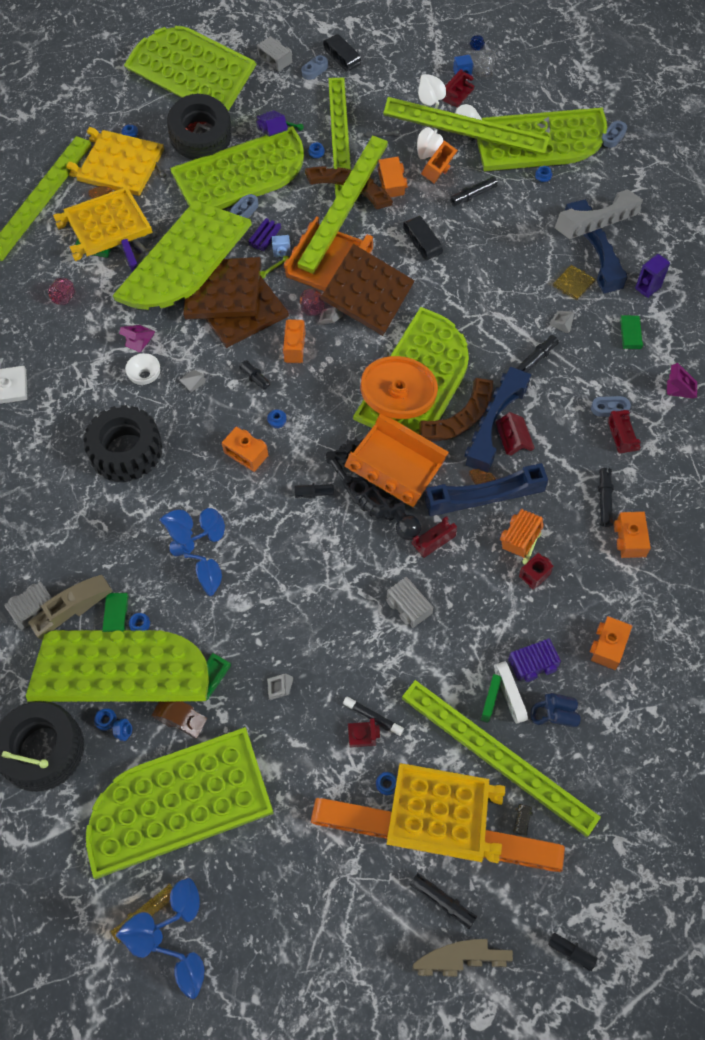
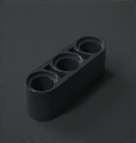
(342, 52)
(422, 238)

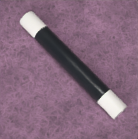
(371, 714)

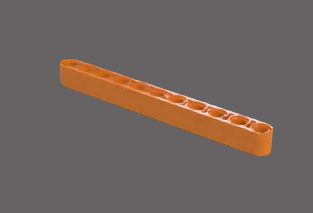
(376, 823)

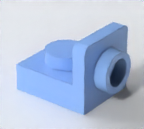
(281, 246)

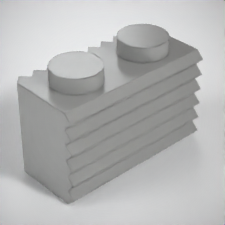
(274, 53)
(409, 602)
(27, 605)

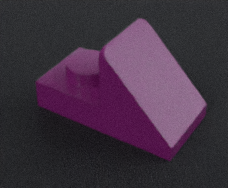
(136, 336)
(681, 383)

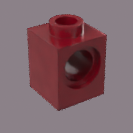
(535, 578)

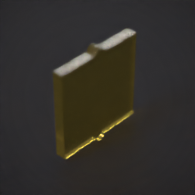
(574, 282)

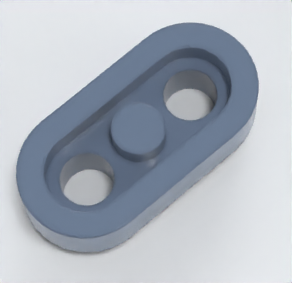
(314, 67)
(614, 134)
(242, 206)
(609, 404)

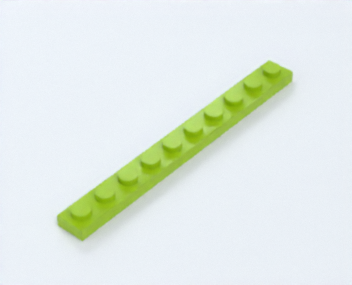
(339, 126)
(466, 126)
(41, 195)
(342, 205)
(502, 758)

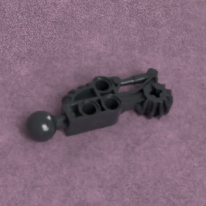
(372, 496)

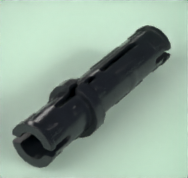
(469, 193)
(542, 351)
(606, 489)
(444, 901)

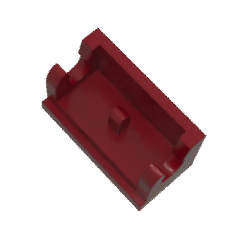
(458, 88)
(623, 432)
(435, 537)

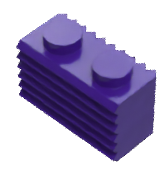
(271, 123)
(652, 275)
(534, 660)

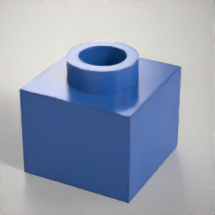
(464, 63)

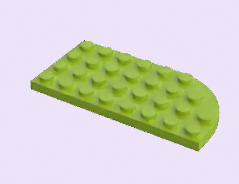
(190, 64)
(572, 139)
(241, 170)
(183, 257)
(442, 350)
(117, 667)
(176, 803)

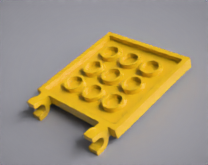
(118, 161)
(104, 222)
(443, 813)

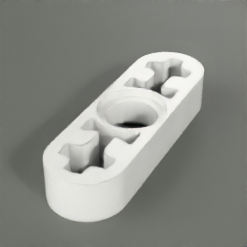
(511, 692)

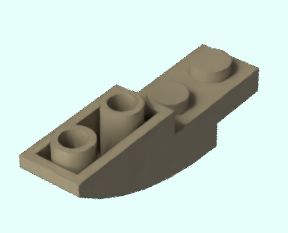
(69, 602)
(450, 958)

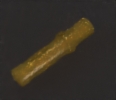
(150, 907)

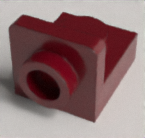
(363, 734)

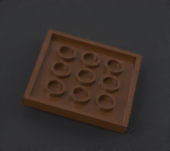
(367, 289)
(228, 291)
(235, 329)

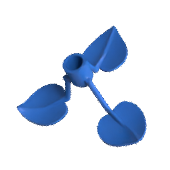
(179, 527)
(144, 936)

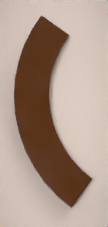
(373, 192)
(463, 420)

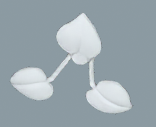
(429, 92)

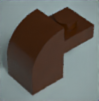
(181, 716)

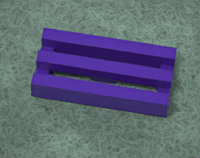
(261, 233)
(129, 254)

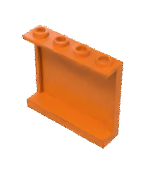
(331, 261)
(397, 460)

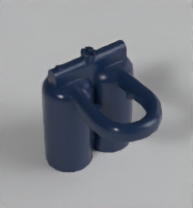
(560, 710)

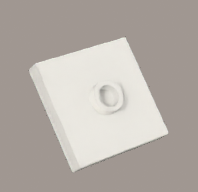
(13, 384)

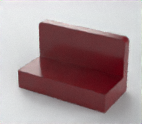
(514, 433)

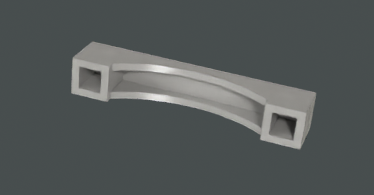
(576, 223)

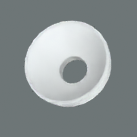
(142, 363)

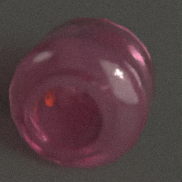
(61, 291)
(311, 302)

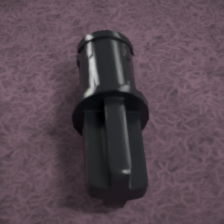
(254, 374)
(313, 490)
(572, 951)

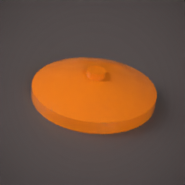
(399, 387)

